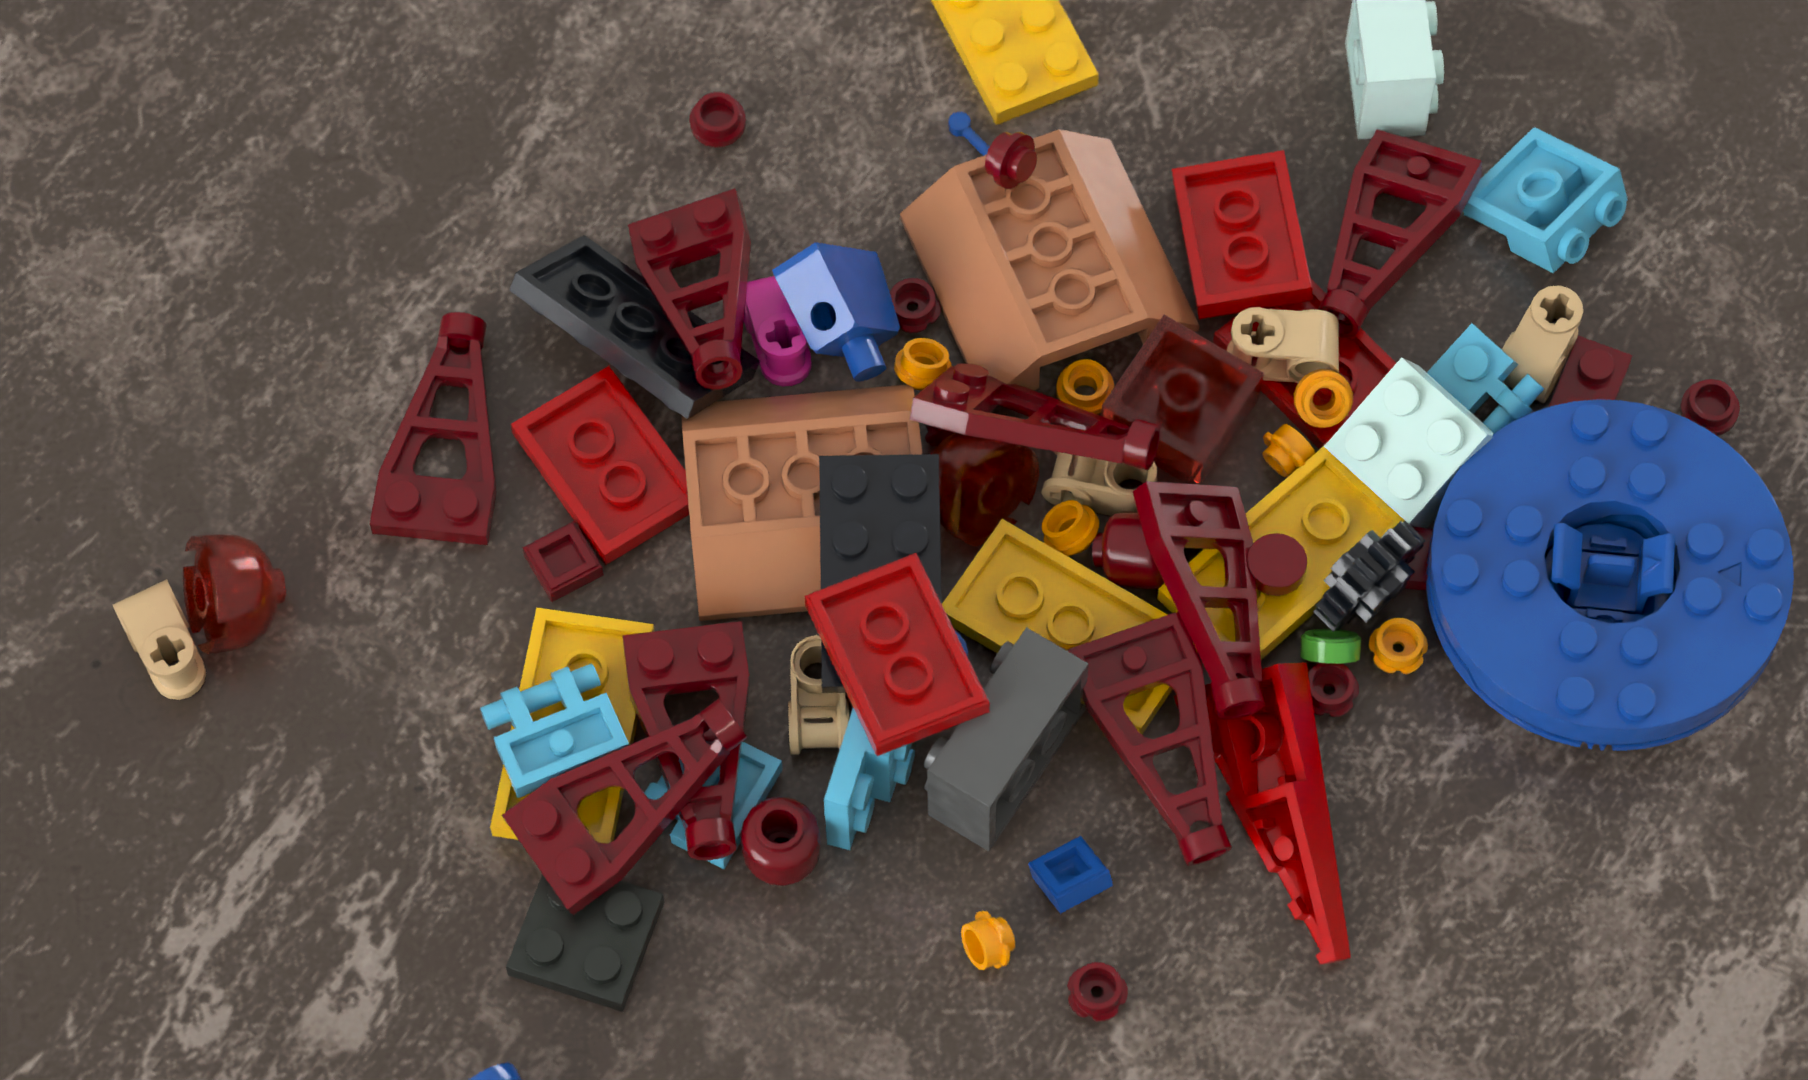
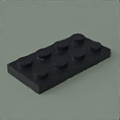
(621, 321)
(873, 515)

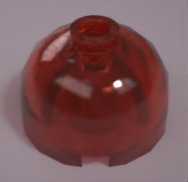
(982, 484)
(230, 591)

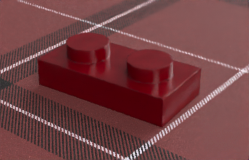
(1591, 373)

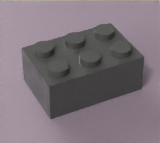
(997, 758)

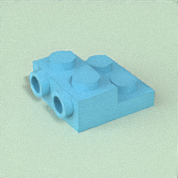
(1548, 199)
(858, 781)

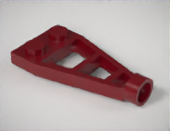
(1410, 172)
(685, 237)
(966, 395)
(441, 506)
(1209, 518)
(1136, 662)
(684, 663)
(562, 844)

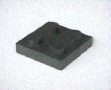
(588, 952)

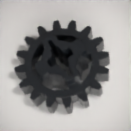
(1369, 576)

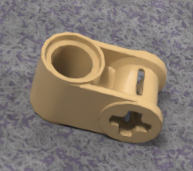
(1286, 341)
(1543, 346)
(1094, 483)
(160, 637)
(814, 716)

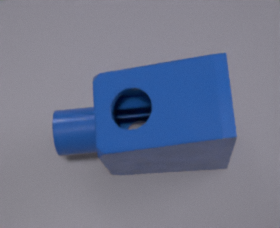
(841, 304)

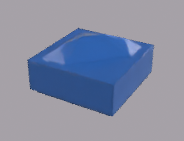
(1070, 874)

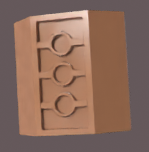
(1043, 263)
(759, 489)

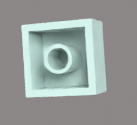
(1393, 65)
(1409, 442)

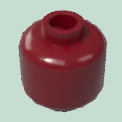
(1124, 553)
(780, 841)

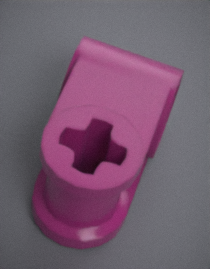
(776, 334)

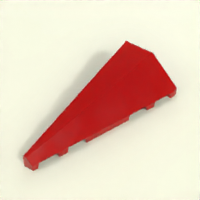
(1282, 799)

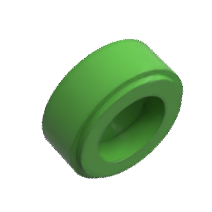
(1330, 646)

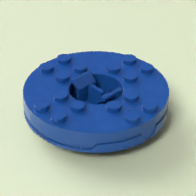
(1609, 574)

